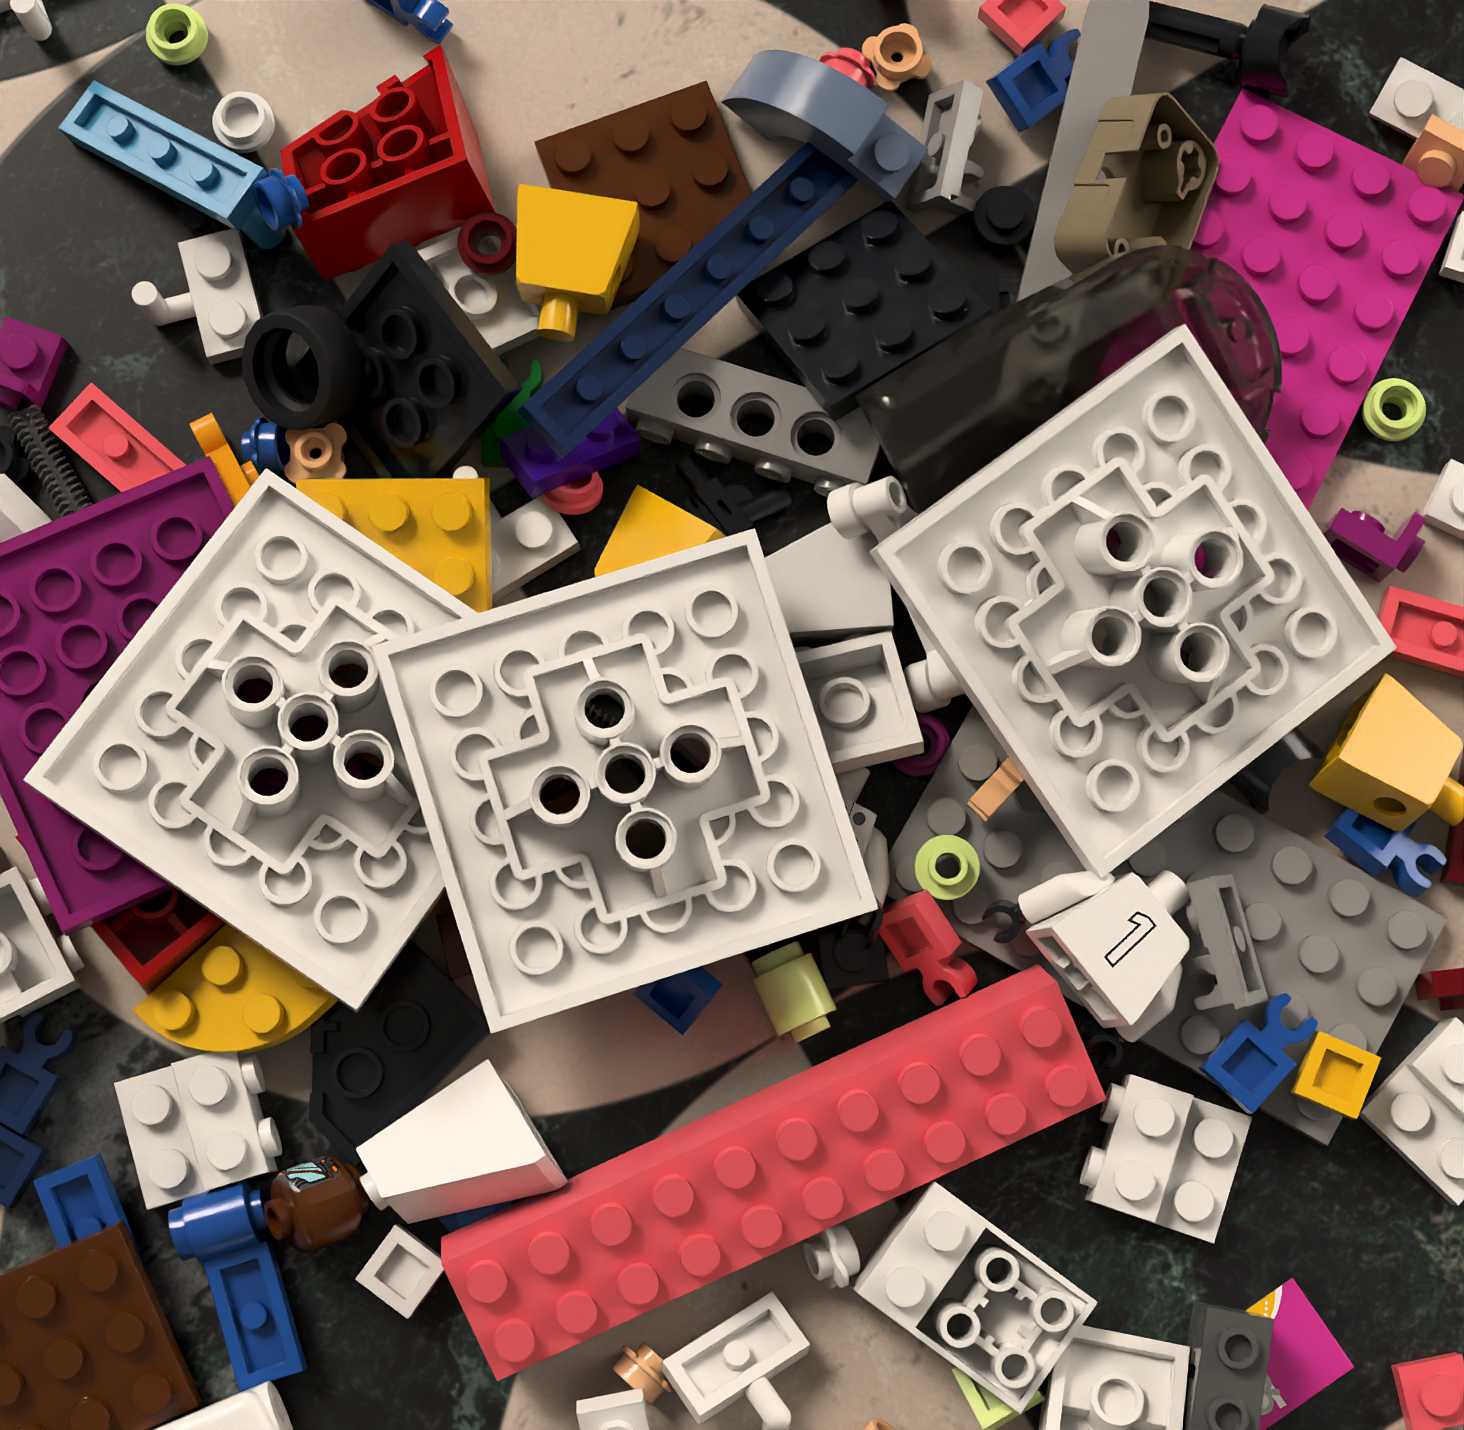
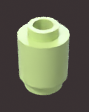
(793, 992)

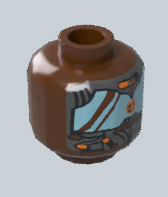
(316, 1204)

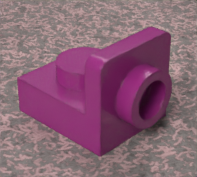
(27, 363)
(1362, 542)

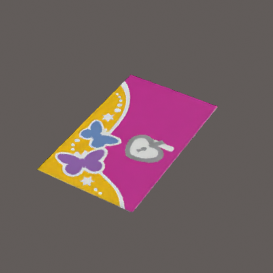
(1301, 1353)

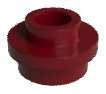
(475, 230)

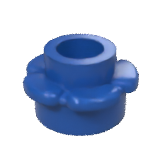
(280, 199)
(265, 446)

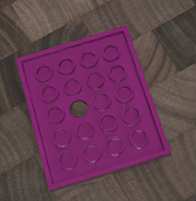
(66, 615)

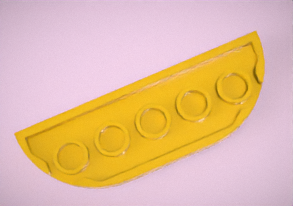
(233, 998)

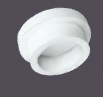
(243, 122)

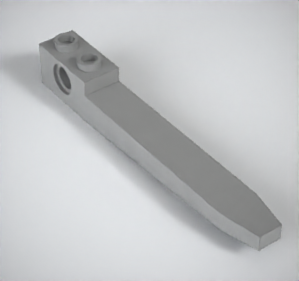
(1101, 70)

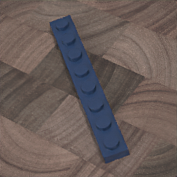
(684, 299)

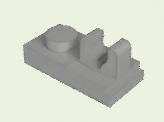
(948, 132)
(1220, 921)

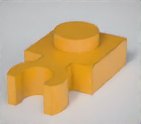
(235, 477)

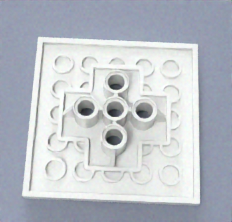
(1021, 572)
(167, 752)
(558, 901)

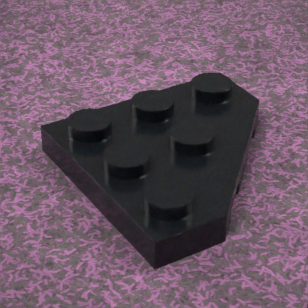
(390, 1052)

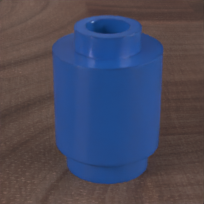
(218, 1222)

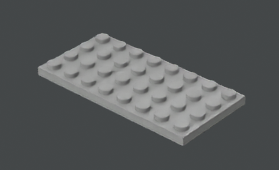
(1315, 922)

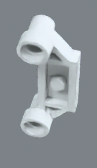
(883, 511)

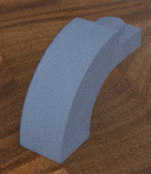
(837, 115)

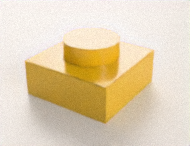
(1335, 1075)

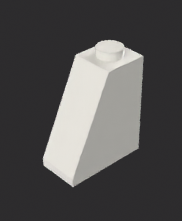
(831, 587)
(459, 1152)

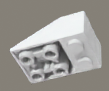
(972, 1294)

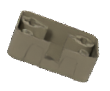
(1154, 185)

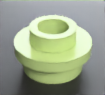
(174, 18)
(1402, 394)
(940, 887)

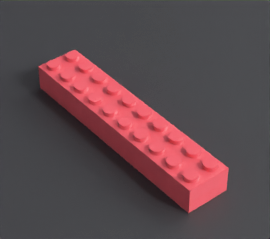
(770, 1170)

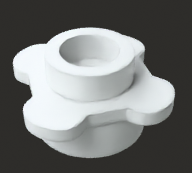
(832, 1256)

